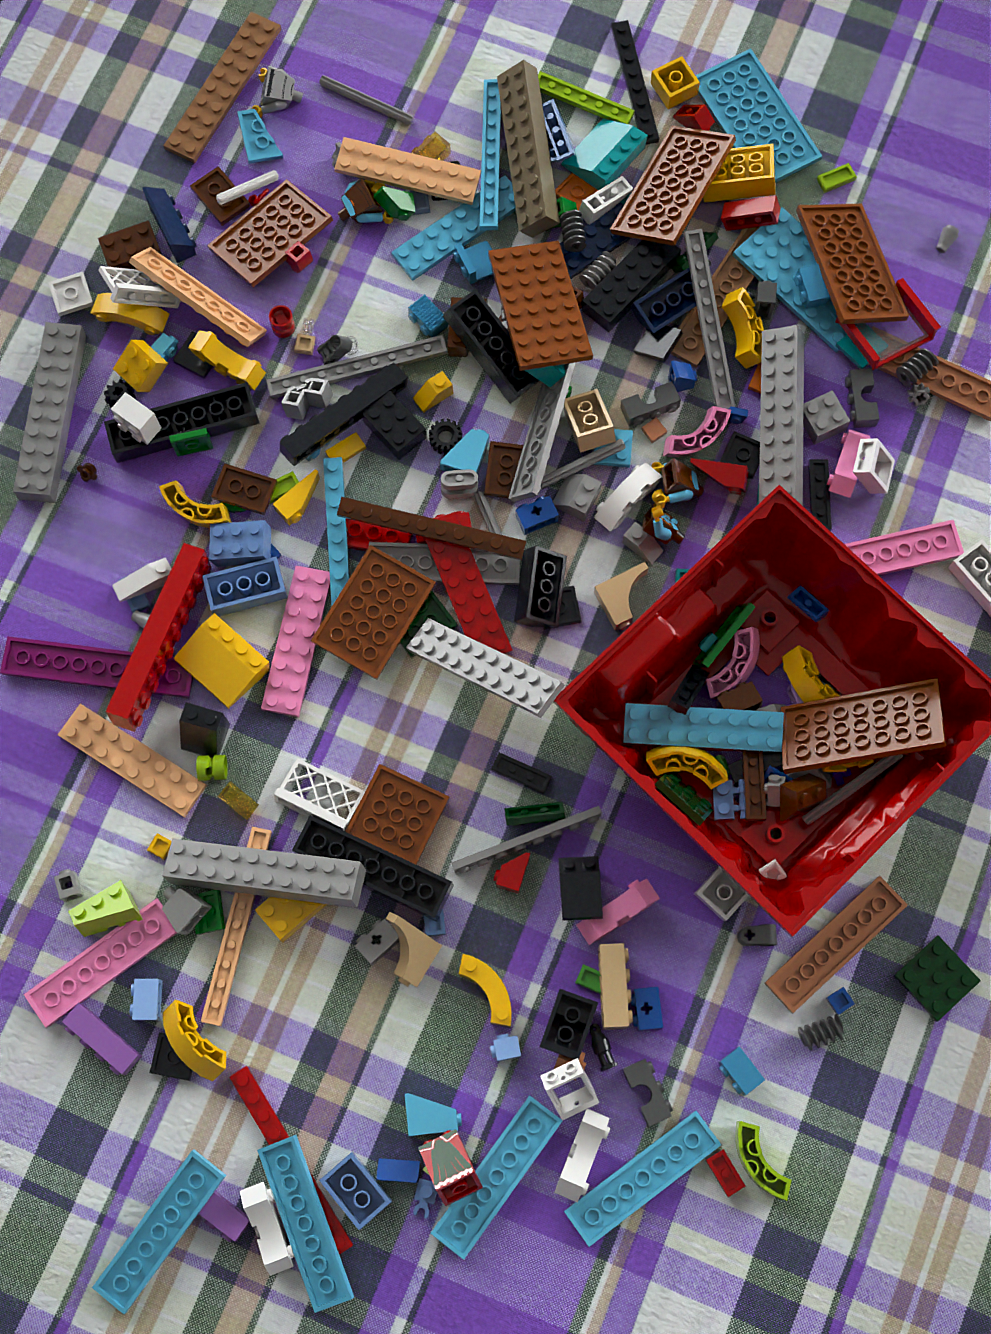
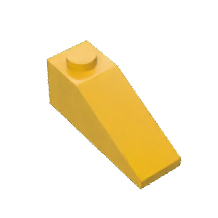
(295, 501)

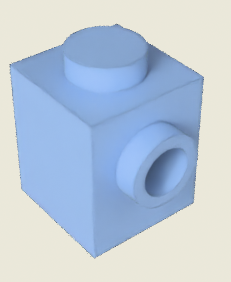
(505, 1048)

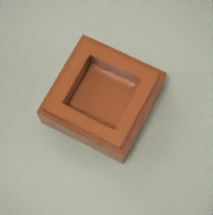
(654, 430)

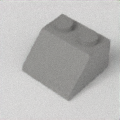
(577, 495)

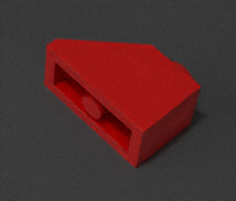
(694, 117)
(512, 873)

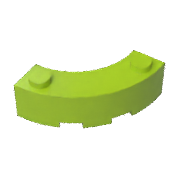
(755, 1164)

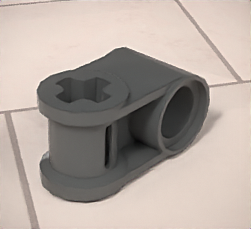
(335, 348)
(761, 935)

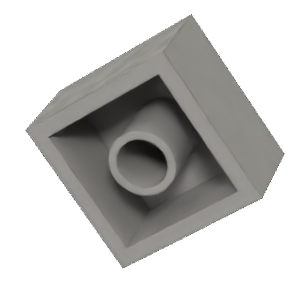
(824, 417)

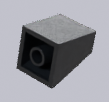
(202, 730)

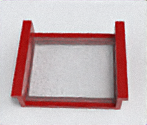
(889, 340)

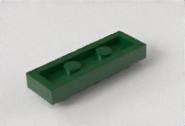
(681, 262)
(534, 813)

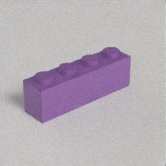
(102, 1039)
(225, 1217)

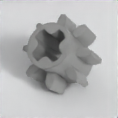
(918, 394)

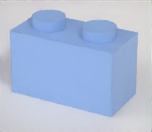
(146, 1000)

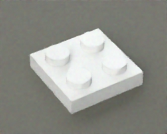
(71, 293)

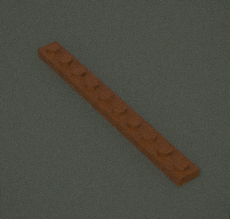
(431, 528)

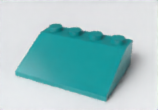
(606, 152)

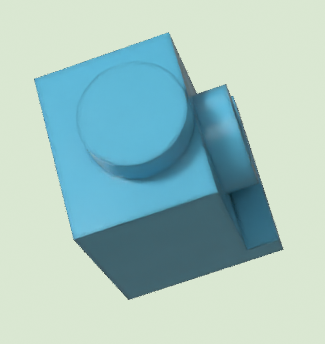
(165, 346)

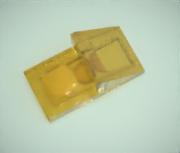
(238, 800)

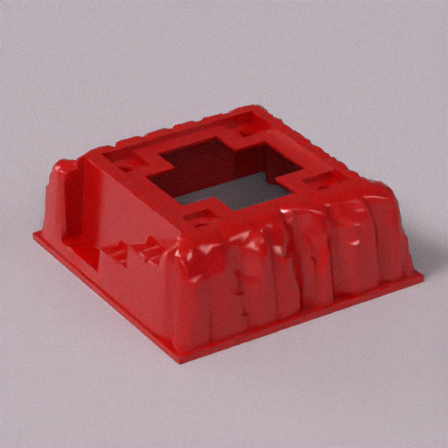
(860, 646)

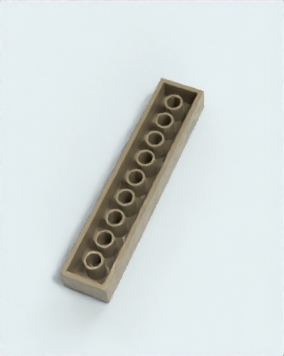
(528, 149)

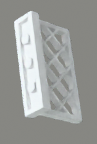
(134, 292)
(307, 807)

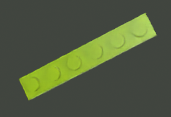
(584, 99)

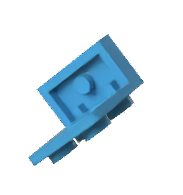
(473, 261)

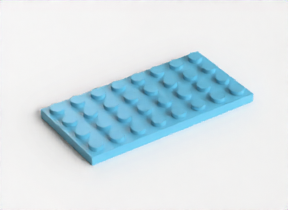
(754, 110)
(775, 256)

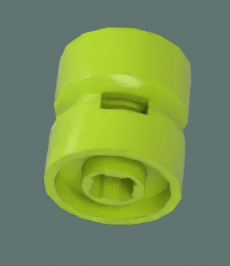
(218, 768)

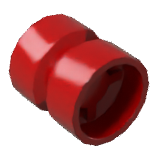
(282, 321)

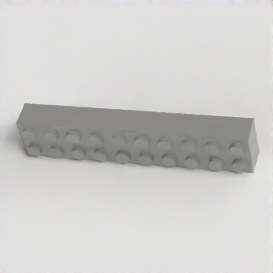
(782, 412)
(50, 413)
(265, 873)

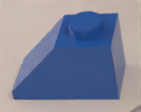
(682, 376)

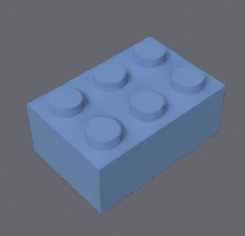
(239, 543)
(356, 1190)

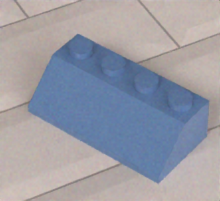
(245, 586)

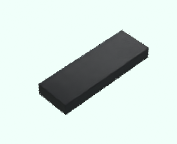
(521, 773)

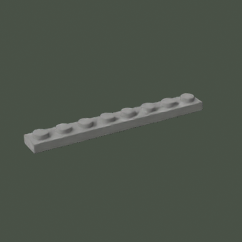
(518, 844)

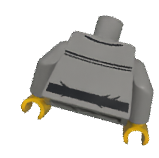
(277, 91)

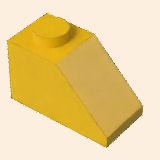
(433, 392)

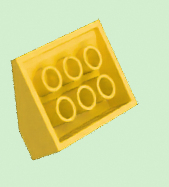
(744, 174)
(222, 661)

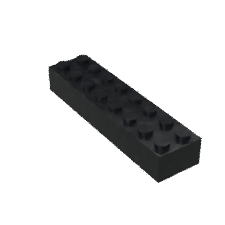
(216, 411)
(384, 873)

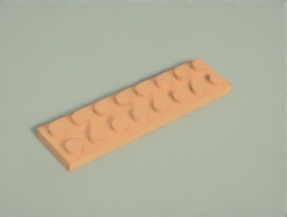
(407, 171)
(198, 296)
(132, 760)

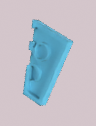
(256, 139)

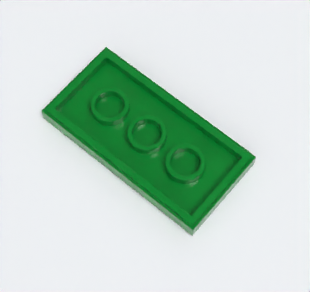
(724, 634)

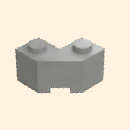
(312, 393)

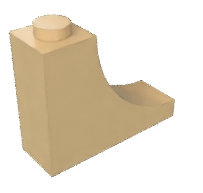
(614, 595)
(416, 951)

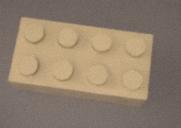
(613, 986)

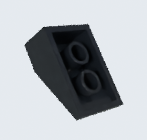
(580, 888)
(568, 1024)

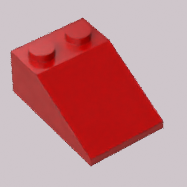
(730, 476)

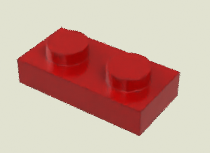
(725, 1173)

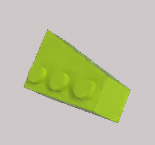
(104, 910)

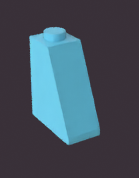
(467, 452)
(429, 1117)

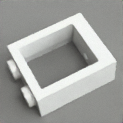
(876, 468)
(566, 1105)

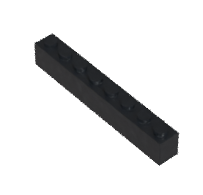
(341, 415)

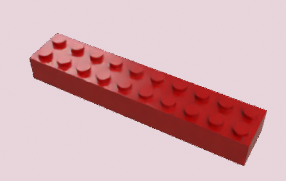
(158, 638)

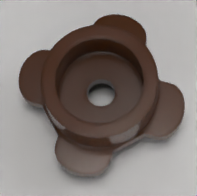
(87, 471)

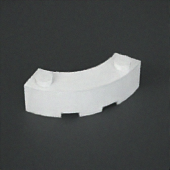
(635, 487)
(581, 1155)
(264, 1218)

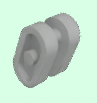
(459, 484)

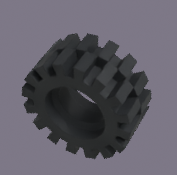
(440, 427)

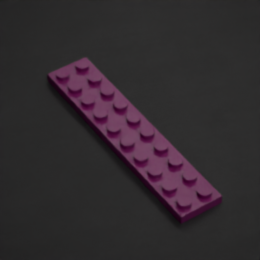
(83, 665)

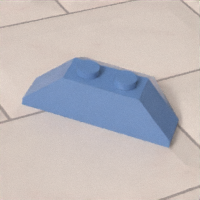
(557, 135)

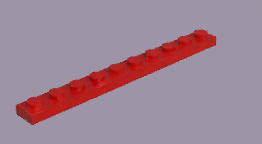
(273, 1132)

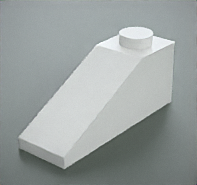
(604, 200)
(143, 580)

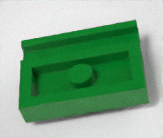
(214, 918)

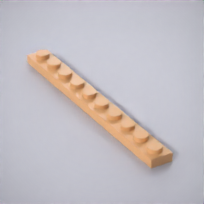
(232, 943)

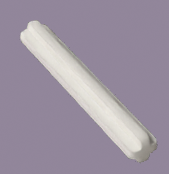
(247, 187)

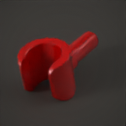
(254, 199)

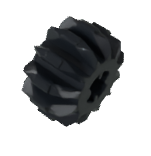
(116, 389)

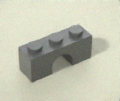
(637, 411)
(862, 412)
(642, 1074)

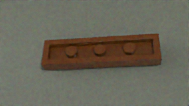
(753, 785)

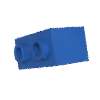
(531, 522)
(652, 998)

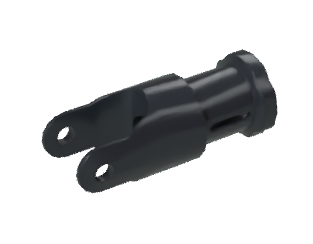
(602, 1046)

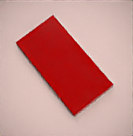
(360, 534)

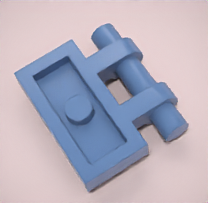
(723, 801)

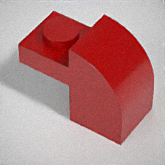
(298, 257)

